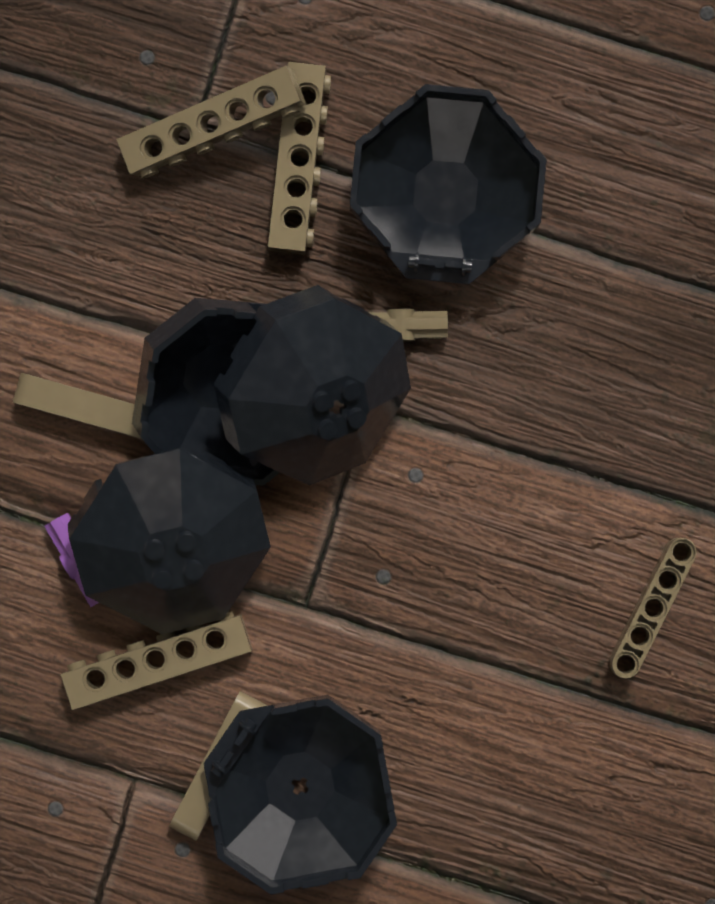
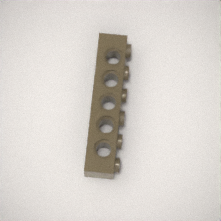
(138, 144)
(282, 238)
(83, 692)

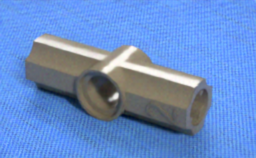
(417, 324)

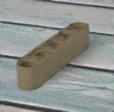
(75, 404)
(664, 596)
(194, 808)

